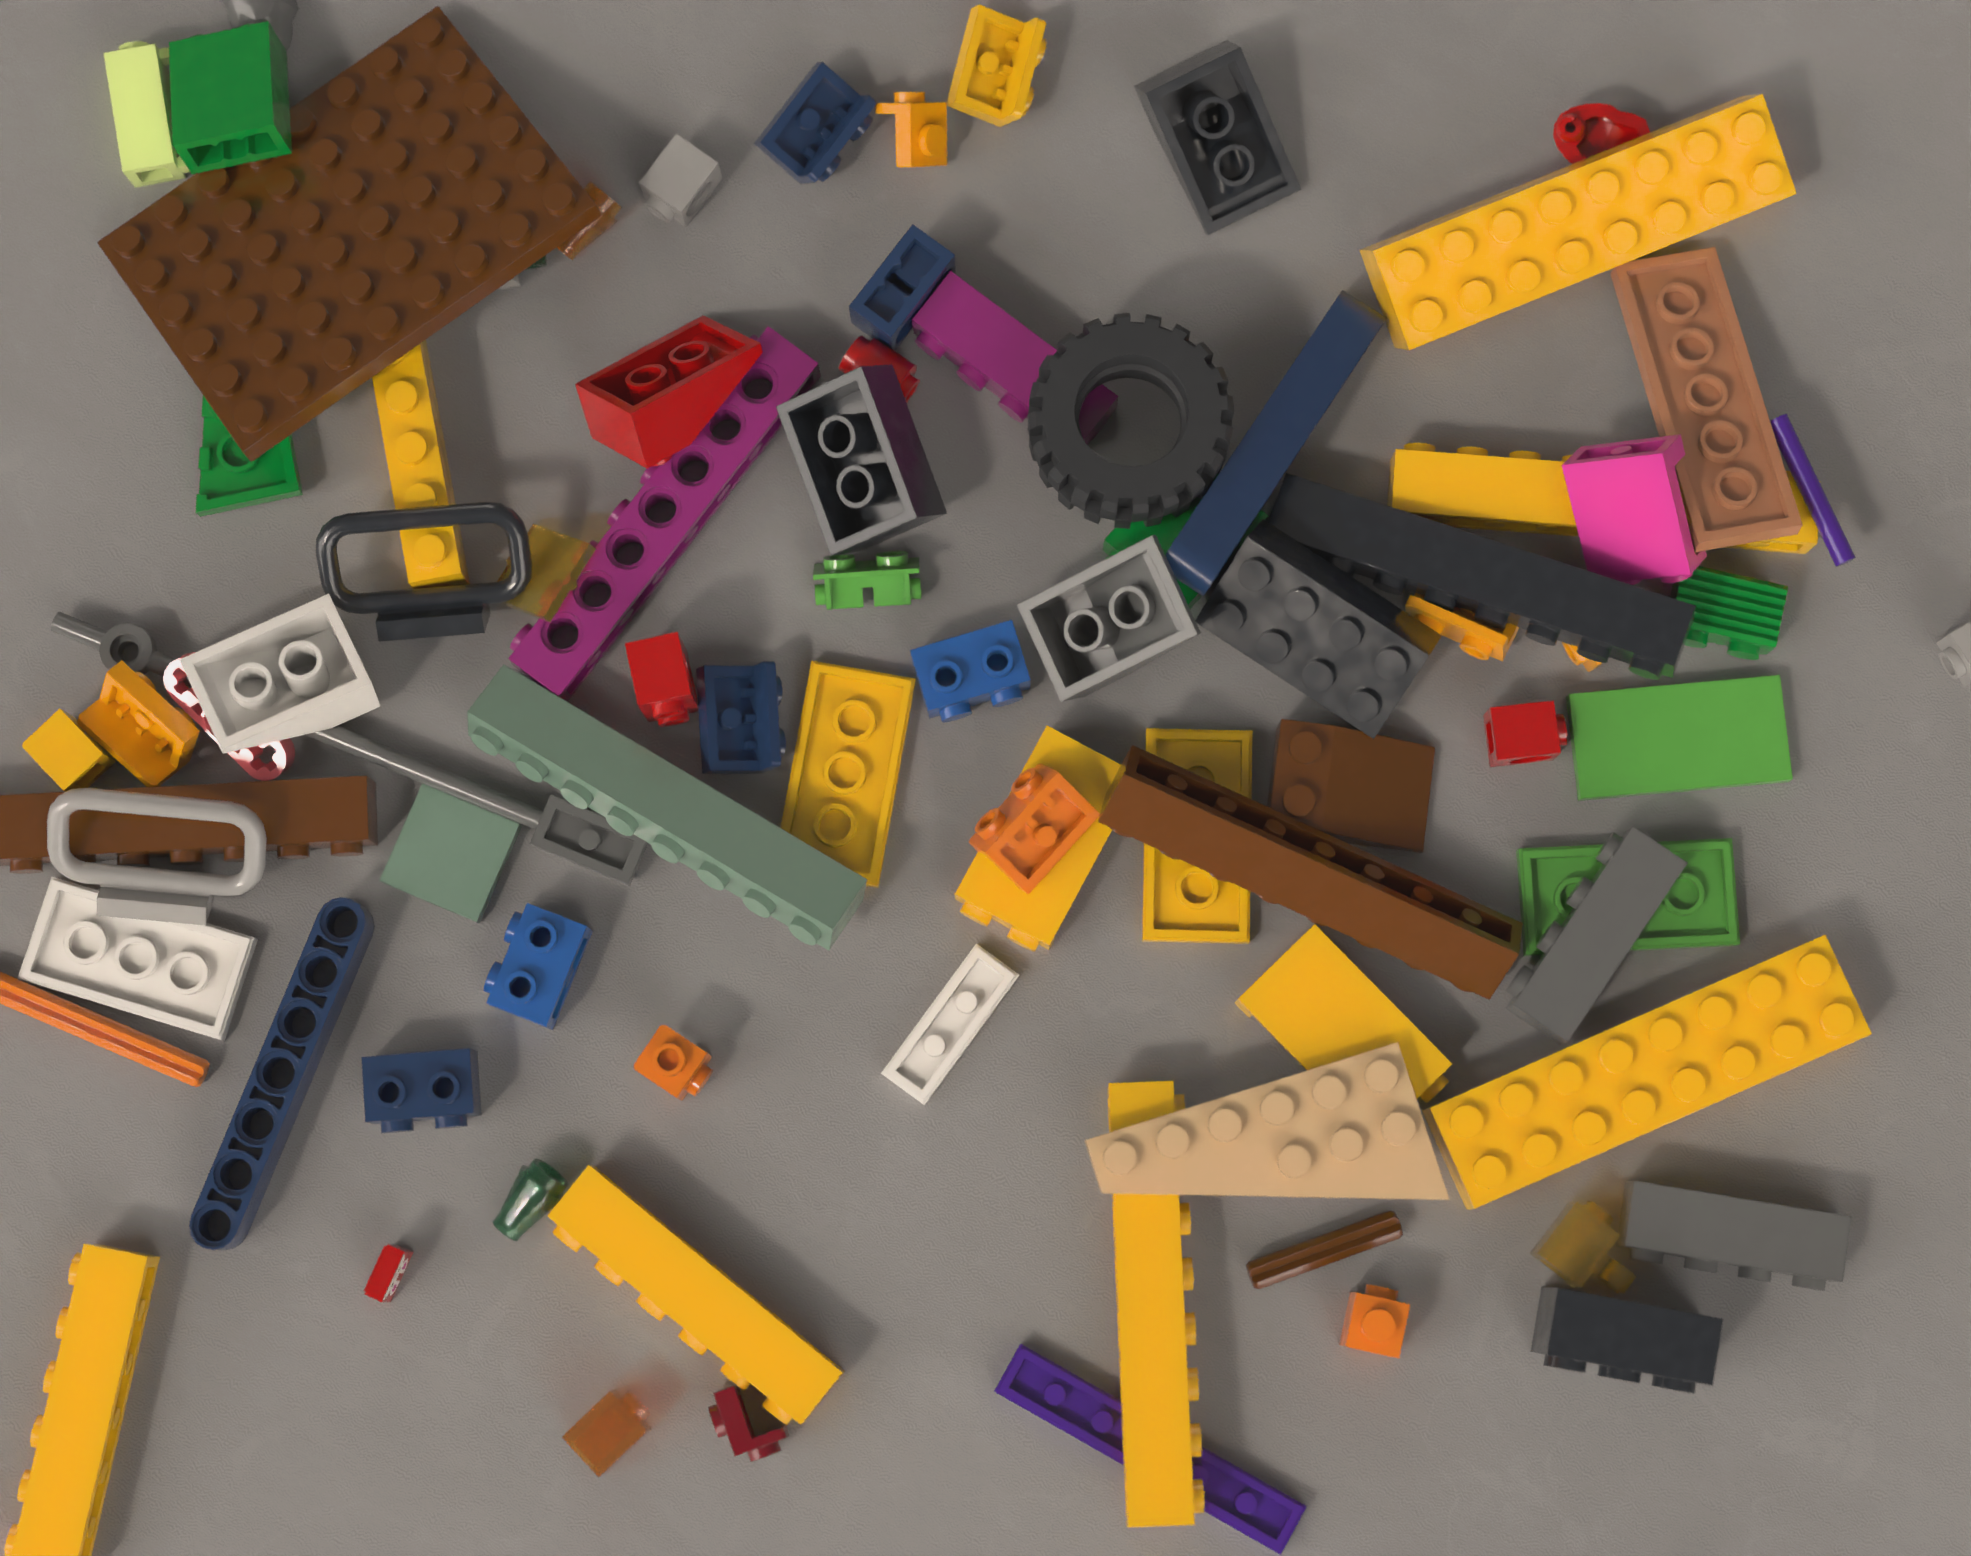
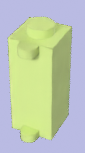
(142, 113)

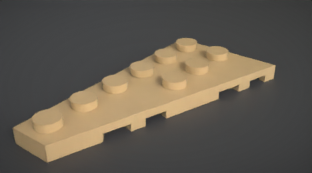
(1307, 1135)

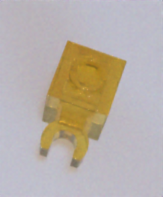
(1579, 1246)

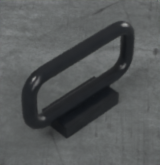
(432, 609)

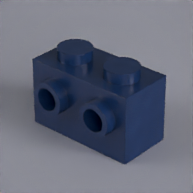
(420, 1088)

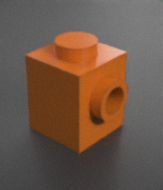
(1375, 1321)

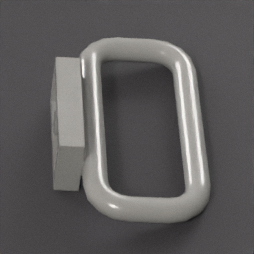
(155, 892)

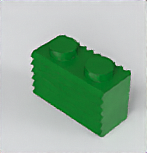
(1733, 611)

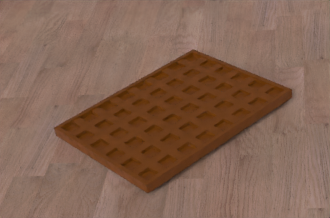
(329, 263)

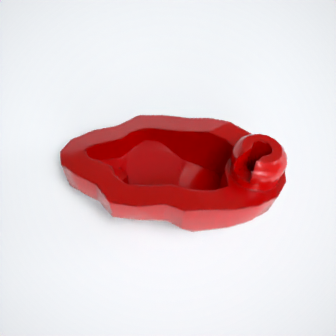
(1594, 129)

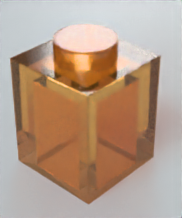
(609, 1430)

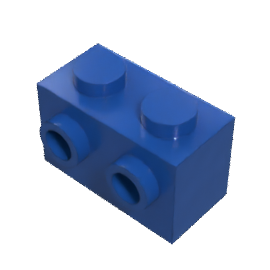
(971, 671)
(537, 965)

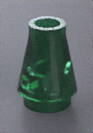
(530, 1198)

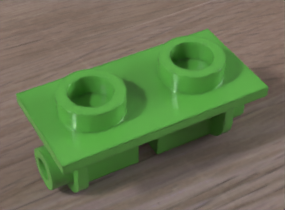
(846, 579)

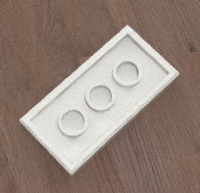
(139, 966)

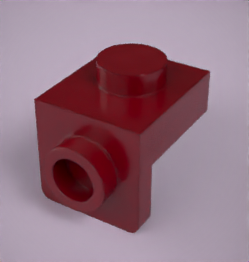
(732, 1419)

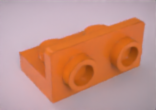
(1033, 826)

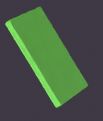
(1679, 738)
(1693, 914)

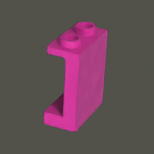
(1632, 510)

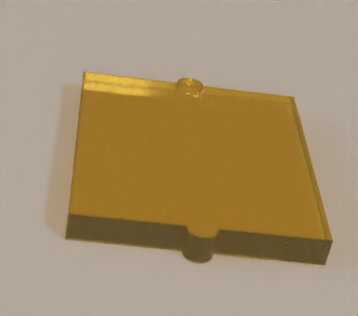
(555, 568)

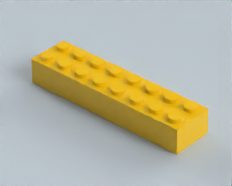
(1578, 221)
(1646, 1072)

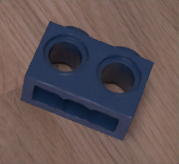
(901, 287)

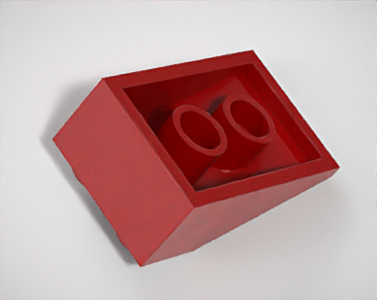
(666, 390)

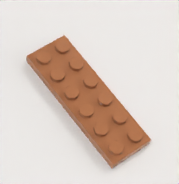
(1709, 394)

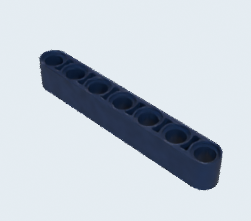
(1272, 442)
(260, 1090)

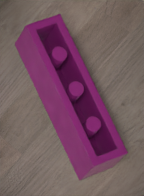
(995, 351)

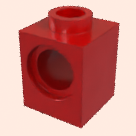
(1524, 733)

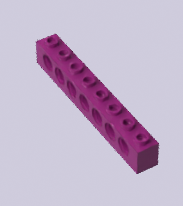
(695, 502)

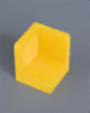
(67, 752)

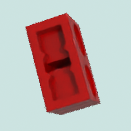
(662, 679)

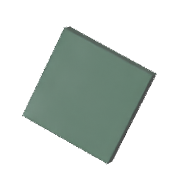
(450, 853)

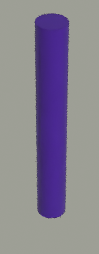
(1811, 491)

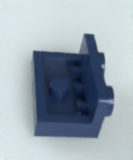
(816, 125)
(740, 718)

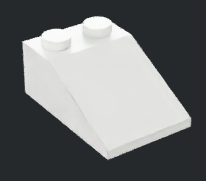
(281, 678)

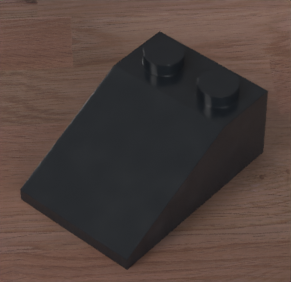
(1218, 136)

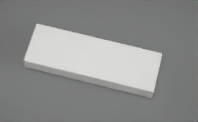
(950, 1024)

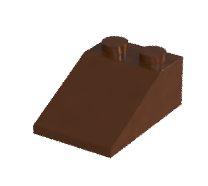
(1352, 784)

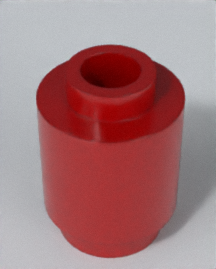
(874, 352)

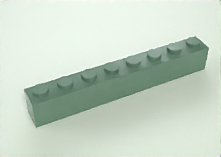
(665, 808)

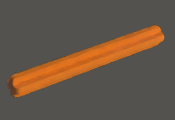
(102, 1031)

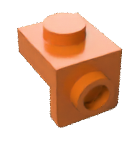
(674, 1063)

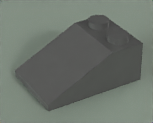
(1109, 620)

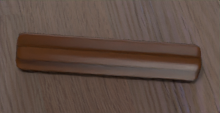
(1324, 1249)

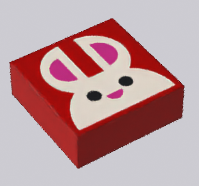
(387, 1272)

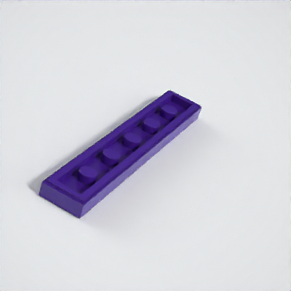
(1097, 1421)

